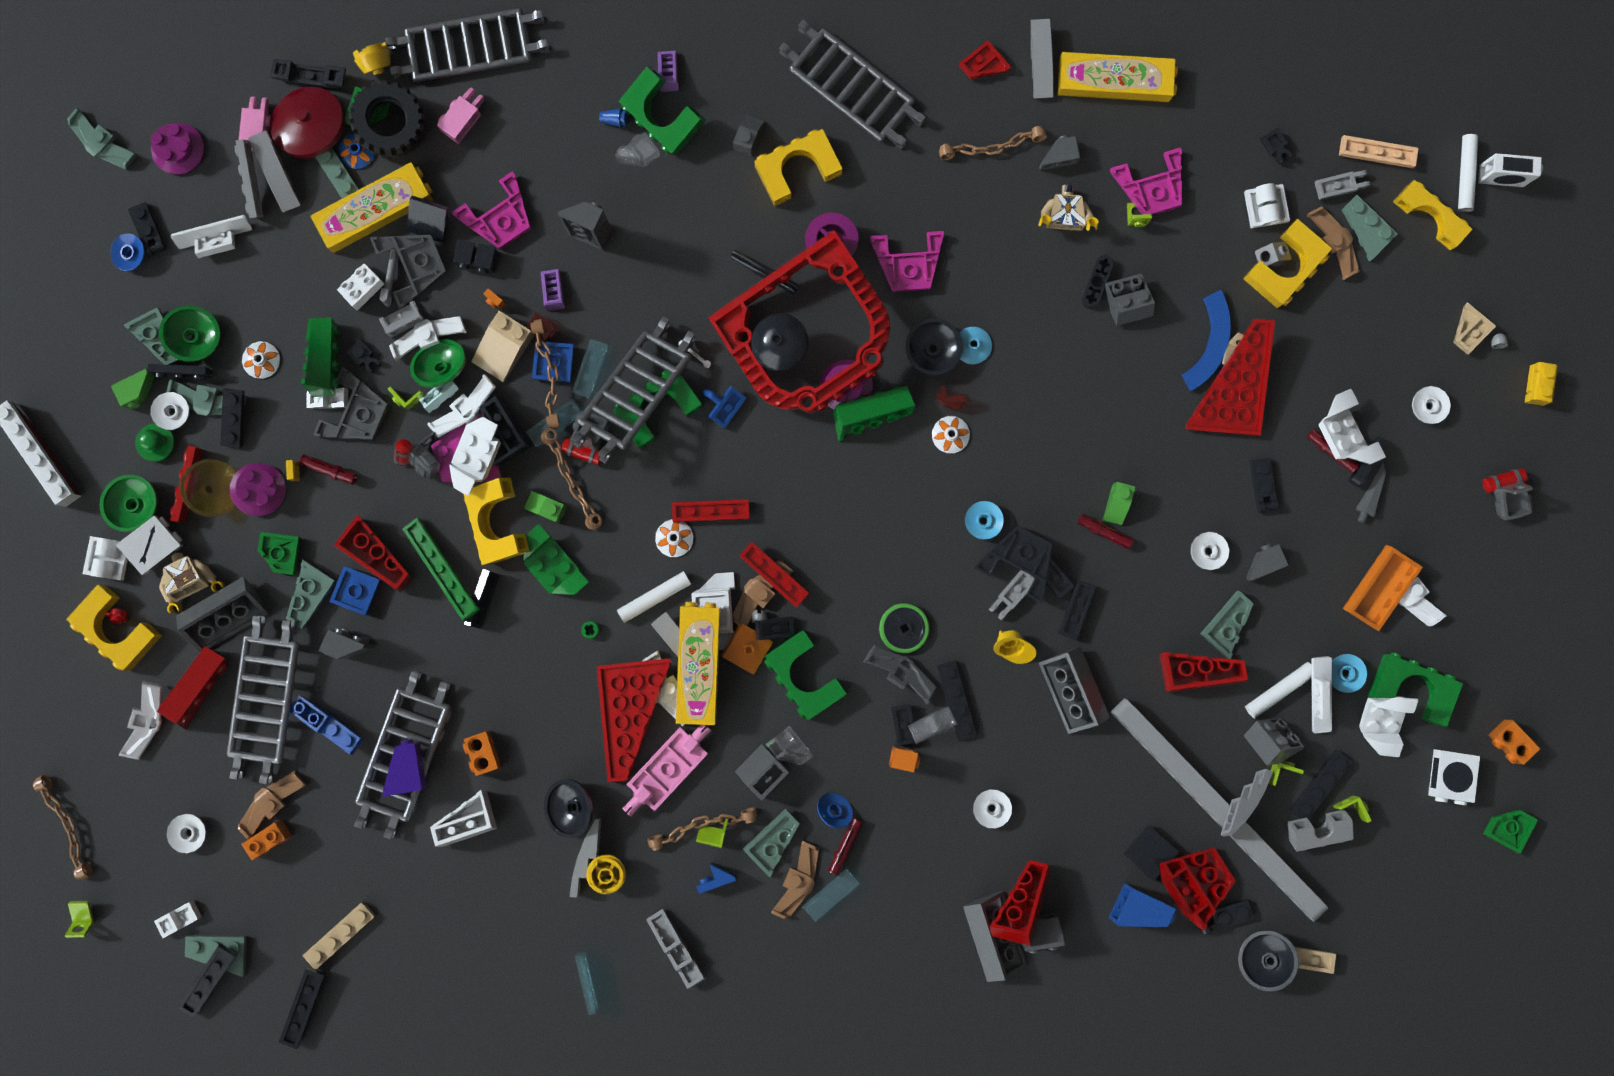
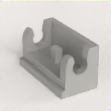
(401, 319)

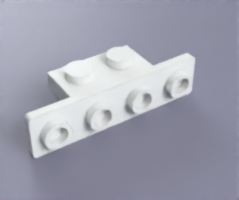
(212, 237)
(1321, 694)

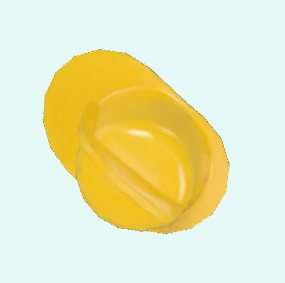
(1014, 648)

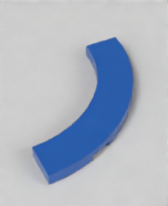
(1217, 341)

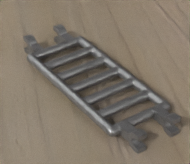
(816, 37)
(407, 41)
(613, 442)
(380, 746)
(239, 756)

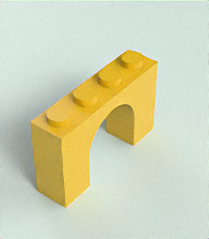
(812, 146)
(1311, 252)
(479, 505)
(88, 620)

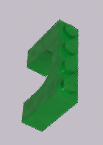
(638, 102)
(679, 392)
(1442, 689)
(809, 702)

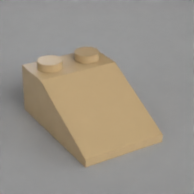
(502, 346)

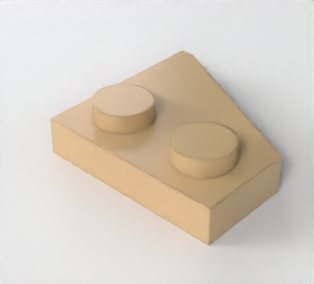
(1471, 329)

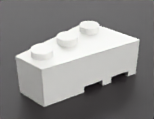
(467, 821)

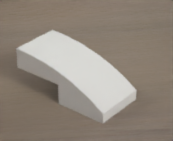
(337, 401)
(178, 919)

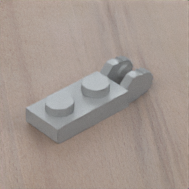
(1340, 184)
(1013, 592)

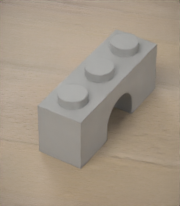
(1336, 829)

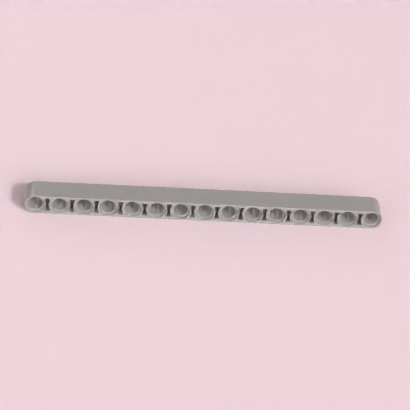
(1218, 808)

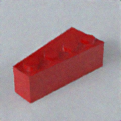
(369, 551)
(1194, 672)
(193, 688)
(1021, 911)

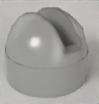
(1499, 341)
(758, 616)

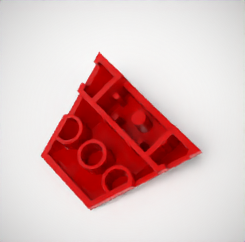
(1197, 884)

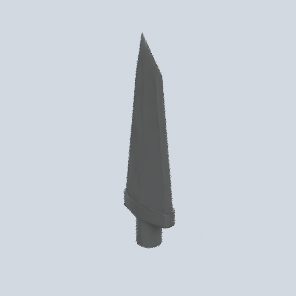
(1370, 500)

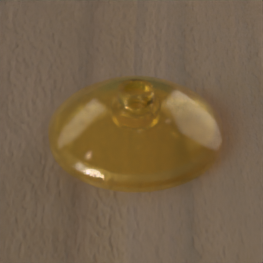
(212, 474)

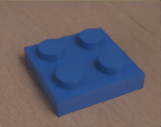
(561, 356)
(355, 590)

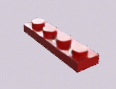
(180, 510)
(710, 510)
(774, 574)

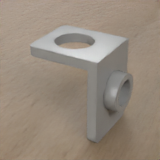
(1278, 252)

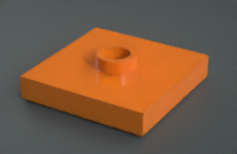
(745, 649)

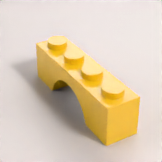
(1450, 227)

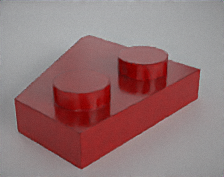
(984, 62)

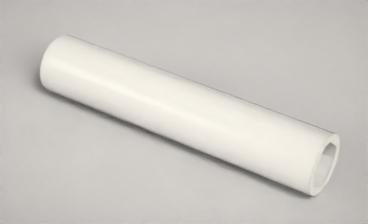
(1468, 173)
(653, 597)
(1279, 690)

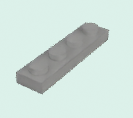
(250, 185)

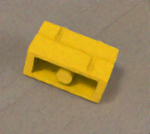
(1541, 383)

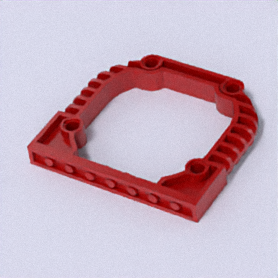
(734, 318)

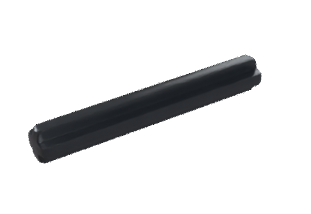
(760, 270)

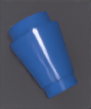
(614, 117)

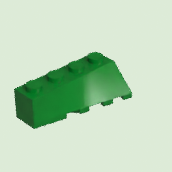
(321, 357)
(872, 411)

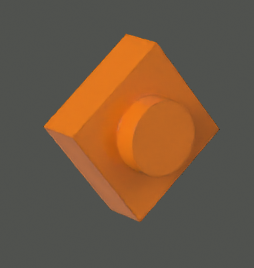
(493, 300)

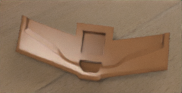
(1338, 239)
(755, 593)
(269, 802)
(799, 881)

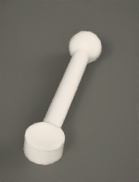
(706, 364)

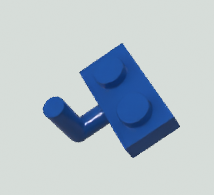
(726, 406)

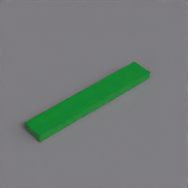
(441, 569)

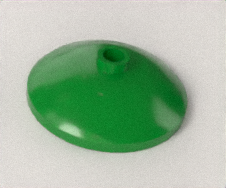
(185, 322)
(438, 364)
(118, 502)

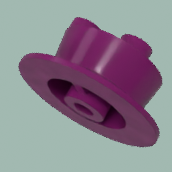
(177, 148)
(827, 223)
(865, 388)
(258, 489)

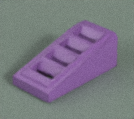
(672, 82)
(557, 301)

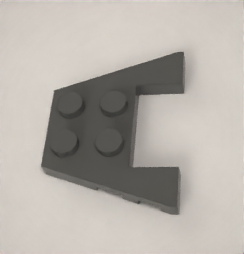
(419, 260)
(361, 416)

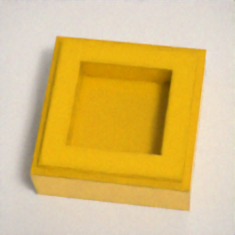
(292, 470)

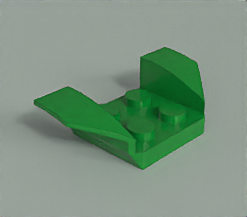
(552, 564)

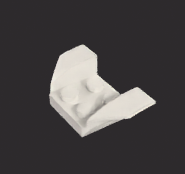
(1343, 433)
(474, 454)
(718, 591)
(1383, 721)

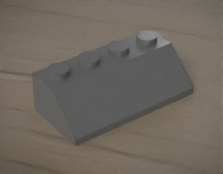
(586, 223)
(221, 615)
(1074, 690)
(998, 956)

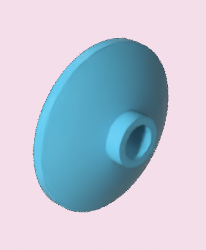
(977, 354)
(991, 513)
(1356, 673)

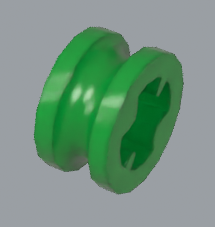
(584, 631)

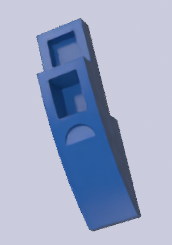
(326, 724)

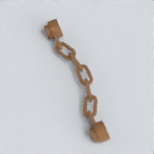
(1037, 134)
(552, 420)
(549, 441)
(748, 815)
(82, 870)

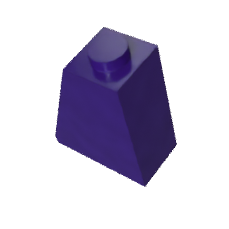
(405, 770)

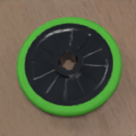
(893, 635)

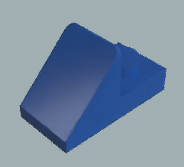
(721, 877)

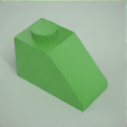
(133, 389)
(1118, 503)
(545, 507)

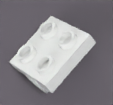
(1266, 205)
(360, 286)
(105, 559)

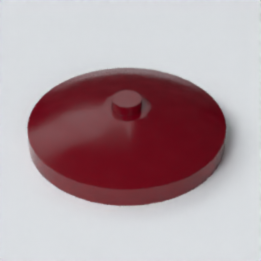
(307, 122)

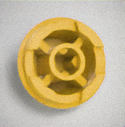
(373, 58)
(606, 874)

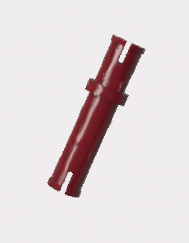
(1318, 439)
(335, 472)
(1099, 528)
(834, 867)

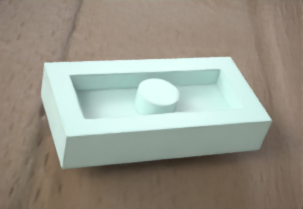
(438, 395)

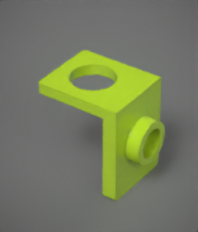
(1137, 220)
(400, 401)
(1276, 769)
(1360, 806)
(712, 835)
(81, 917)

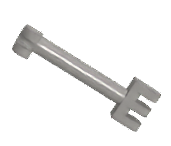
(386, 295)

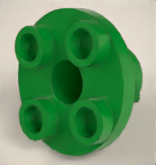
(155, 443)

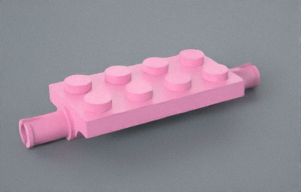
(666, 769)

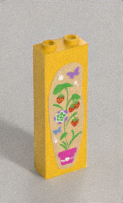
(1117, 77)
(370, 207)
(698, 664)

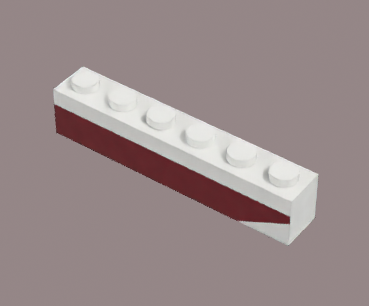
(37, 454)

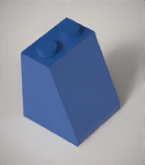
(1141, 909)

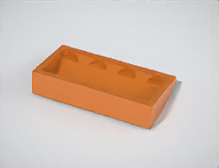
(1382, 587)

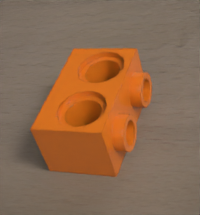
(1516, 738)
(487, 751)
(904, 759)
(266, 840)

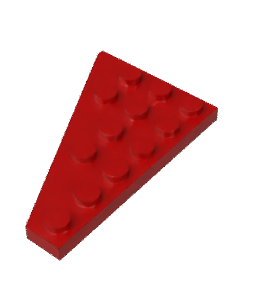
(1239, 391)
(627, 704)

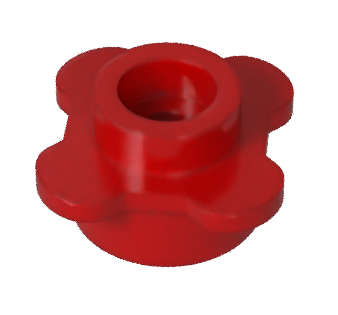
(117, 616)

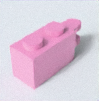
(460, 116)
(254, 120)

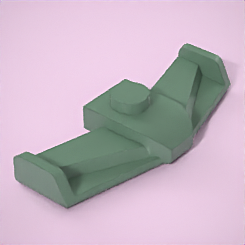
(99, 141)
(202, 401)

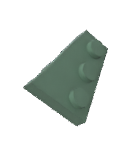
(1368, 226)
(147, 331)
(309, 594)
(1226, 625)
(770, 843)
(203, 946)

